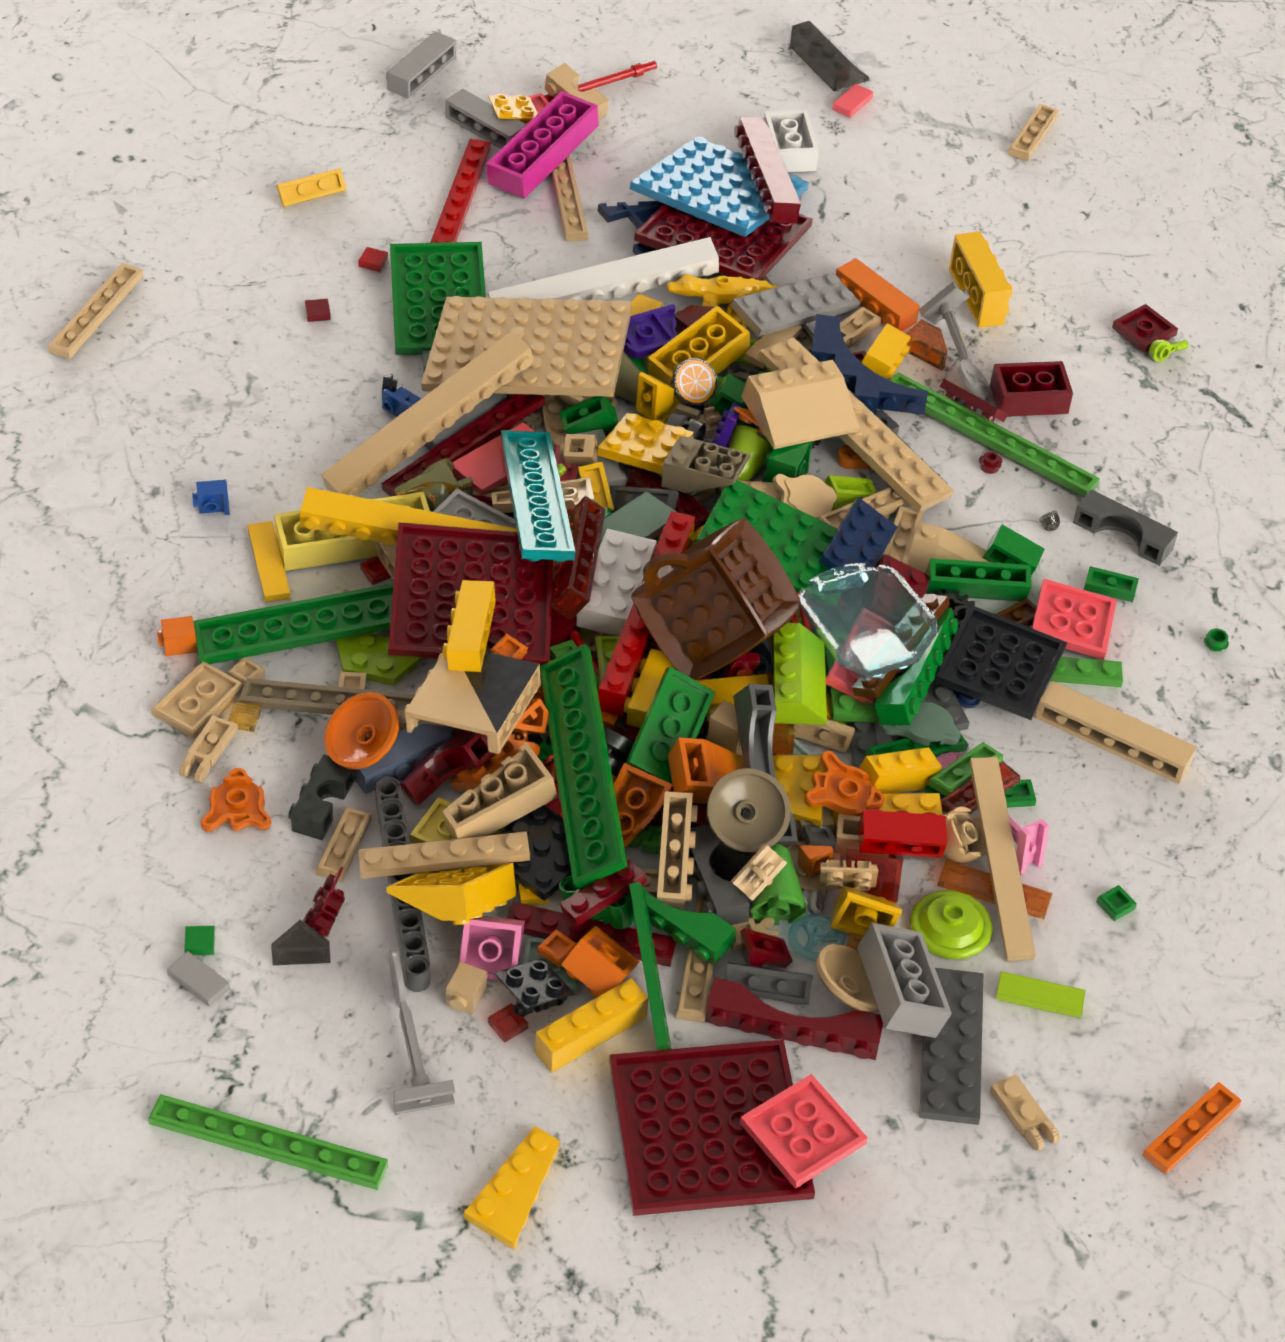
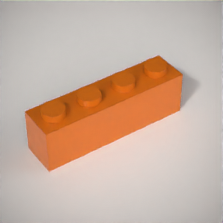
(878, 295)

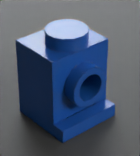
(211, 497)

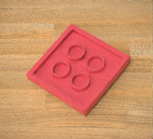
(1075, 617)
(803, 1130)

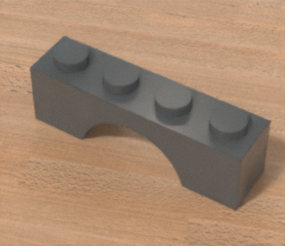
(1102, 513)
(719, 894)

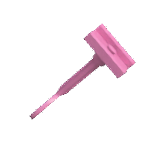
(1030, 839)

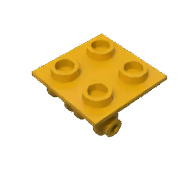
(513, 107)

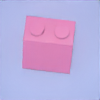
(492, 944)

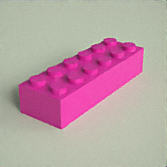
(542, 144)

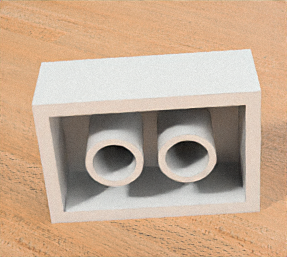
(794, 139)

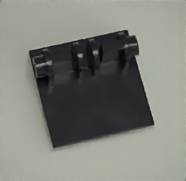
(534, 987)

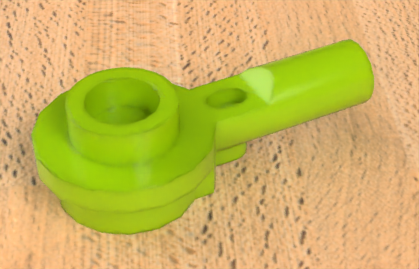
(1161, 349)

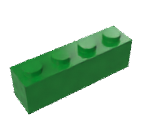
(979, 579)

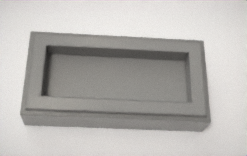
(198, 978)

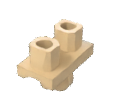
(759, 872)

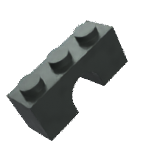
(311, 813)

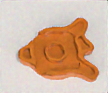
(843, 788)
(237, 803)

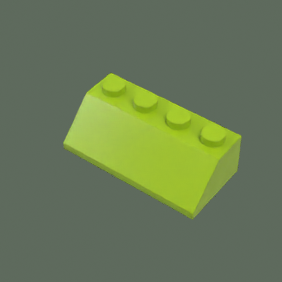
(798, 676)

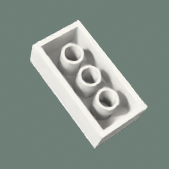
(615, 579)

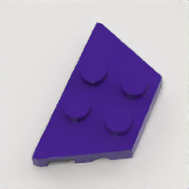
(650, 331)

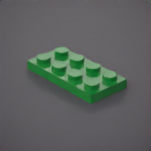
(673, 714)

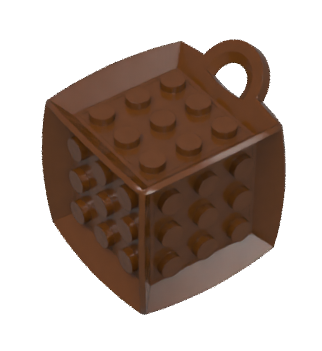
(715, 599)

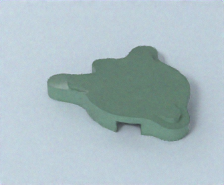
(929, 725)

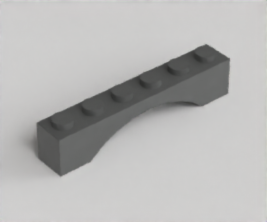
(755, 720)

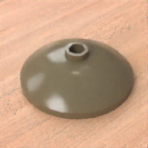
(764, 801)

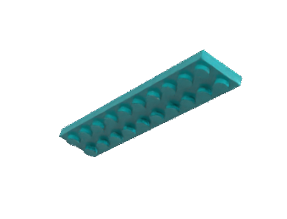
(537, 496)

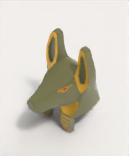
(436, 482)

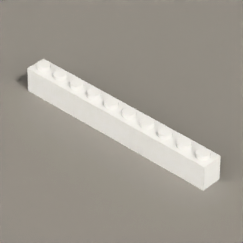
(623, 275)

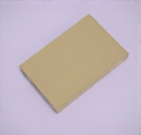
(197, 698)

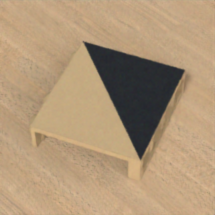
(477, 701)

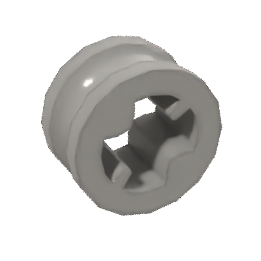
(814, 901)

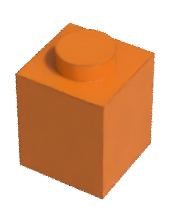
(177, 636)

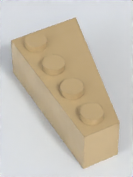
(501, 798)

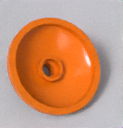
(361, 730)

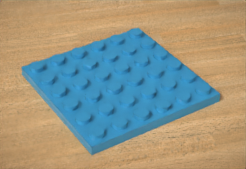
(709, 185)

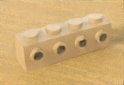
(674, 850)

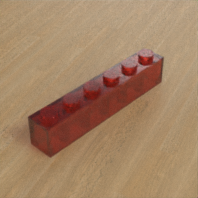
(576, 576)

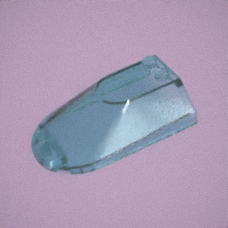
(869, 618)

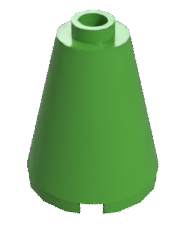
(783, 896)

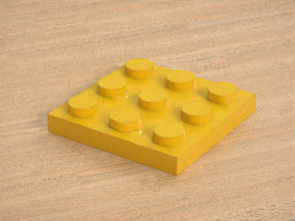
(641, 442)

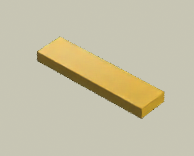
(268, 561)

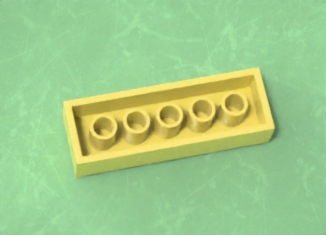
(313, 548)

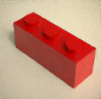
(902, 833)

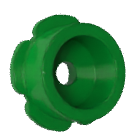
(1216, 640)

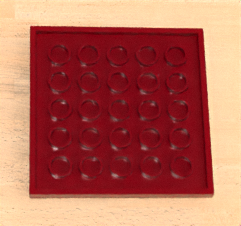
(738, 255)
(431, 570)
(685, 1129)

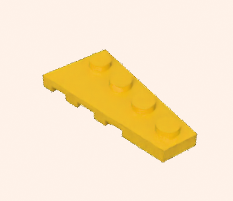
(510, 1194)

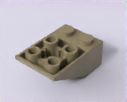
(701, 465)

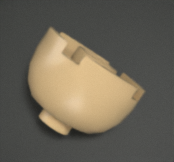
(963, 836)

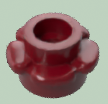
(990, 462)

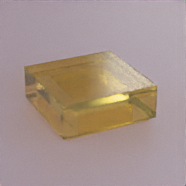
(245, 716)

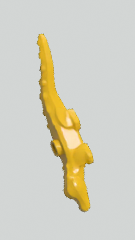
(718, 289)

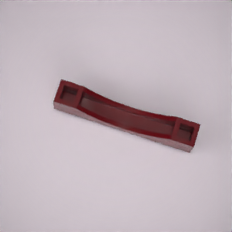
(848, 1033)

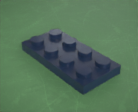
(859, 537)

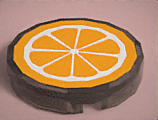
(694, 382)

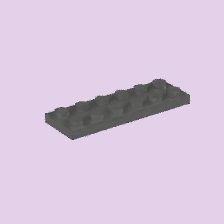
(954, 1057)

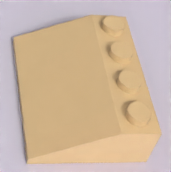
(801, 404)

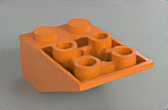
(699, 765)

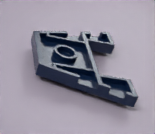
(636, 214)

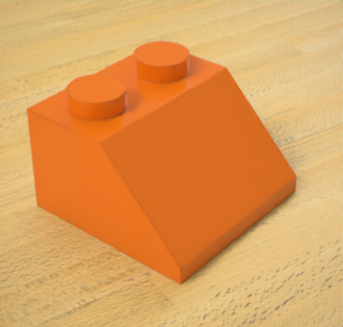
(599, 962)

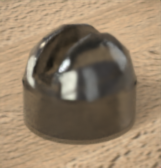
(1050, 521)

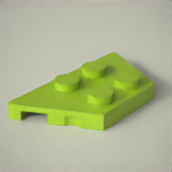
(370, 656)

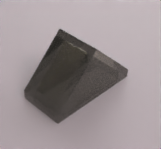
(300, 946)

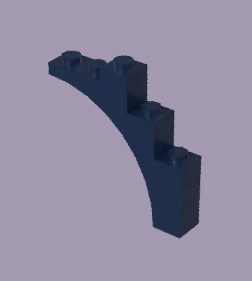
(866, 385)

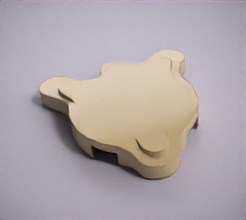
(806, 494)

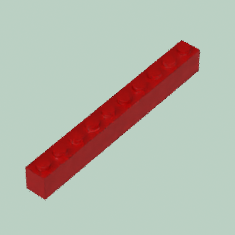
(635, 638)

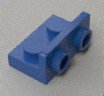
(398, 401)

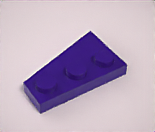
(726, 426)

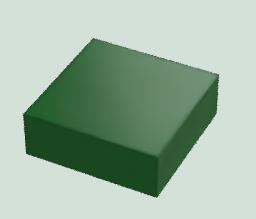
(1116, 902)
(200, 940)

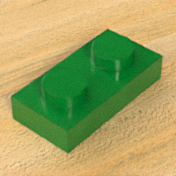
(1111, 584)

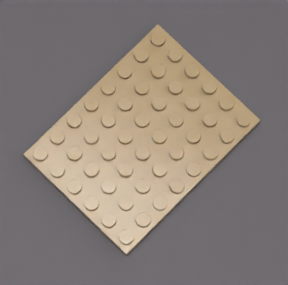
(571, 341)

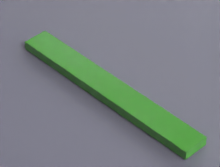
(268, 1141)

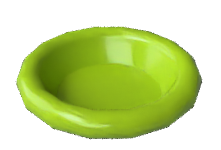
(952, 924)

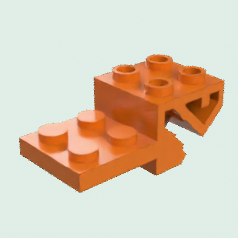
(531, 722)

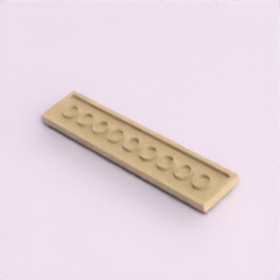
(874, 440)

